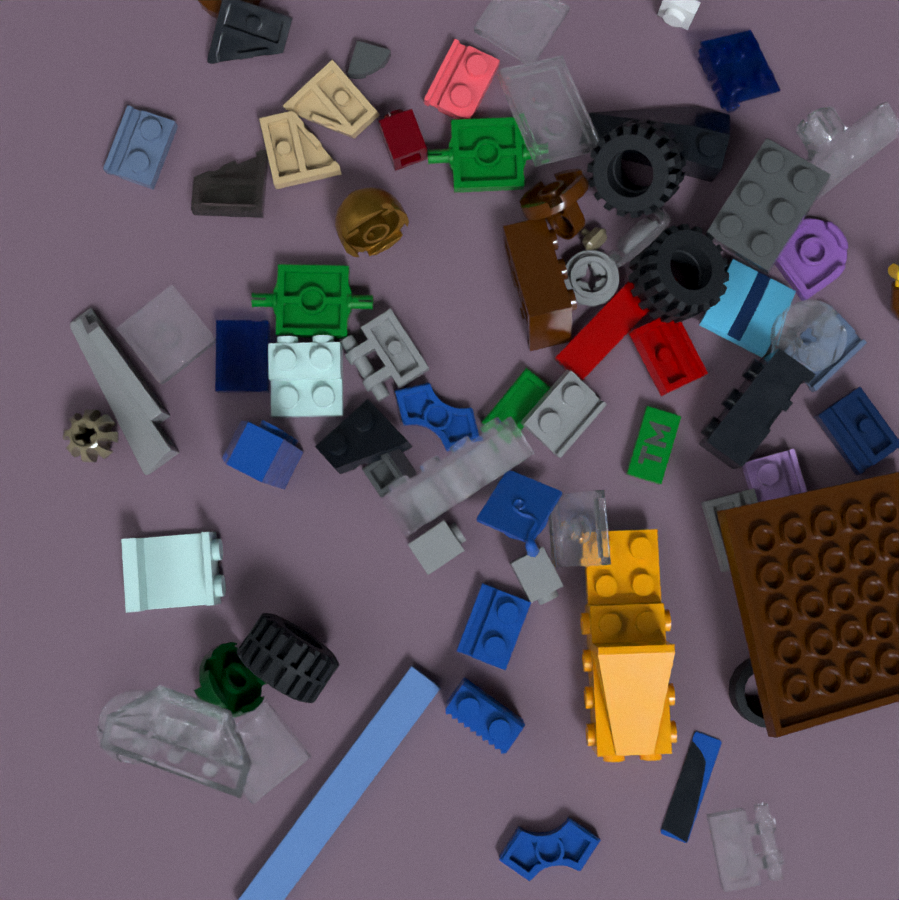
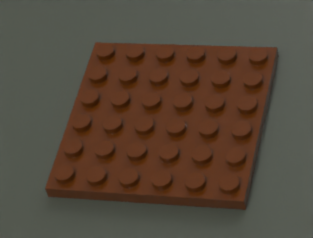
(819, 599)

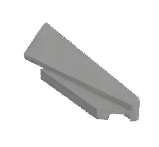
(127, 393)

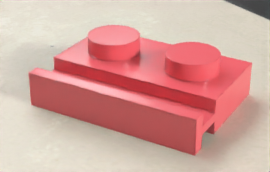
(461, 81)

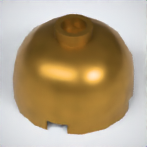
(370, 221)

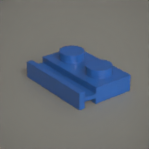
(493, 626)

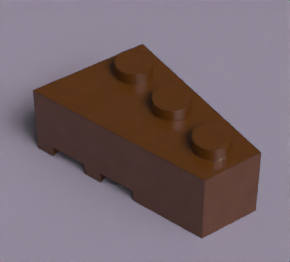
(540, 282)

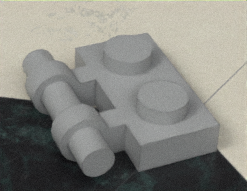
(394, 349)

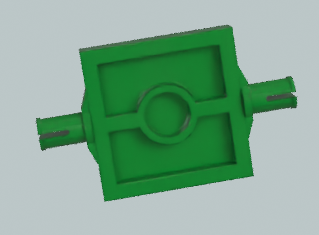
(484, 155)
(312, 300)

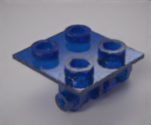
(739, 69)

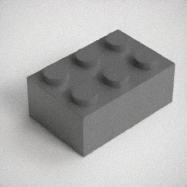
(768, 205)

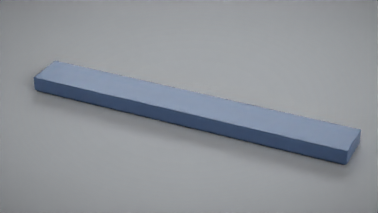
(343, 788)

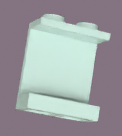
(172, 571)

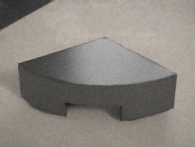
(367, 60)

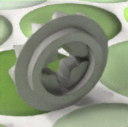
(600, 266)

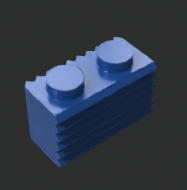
(484, 715)

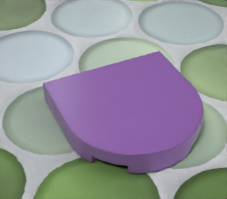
(813, 257)

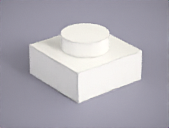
(678, 12)

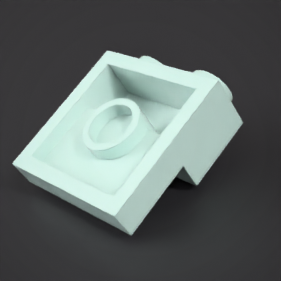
(306, 377)

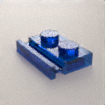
(242, 356)

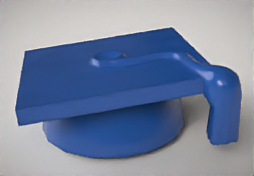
(520, 508)

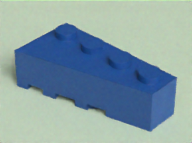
(263, 453)

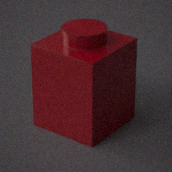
(403, 138)

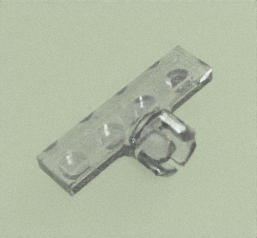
(845, 149)

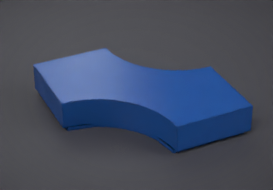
(423, 408)
(563, 846)

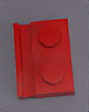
(668, 354)

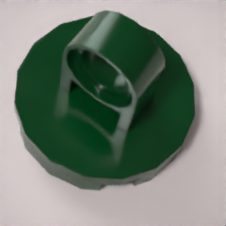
(228, 681)

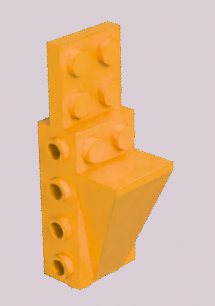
(628, 652)

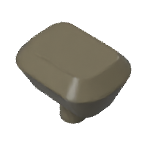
(594, 239)

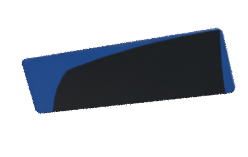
(691, 787)

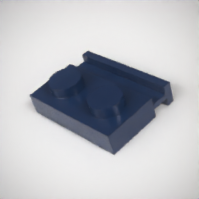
(858, 431)

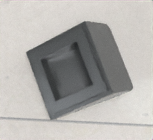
(388, 470)

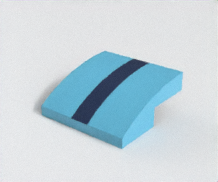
(748, 308)

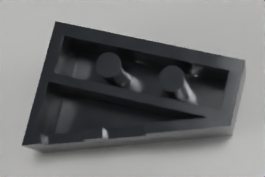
(753, 407)

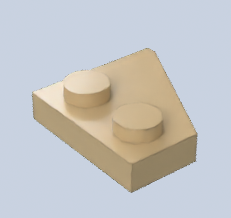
(333, 102)
(295, 152)

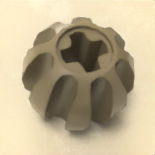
(81, 429)

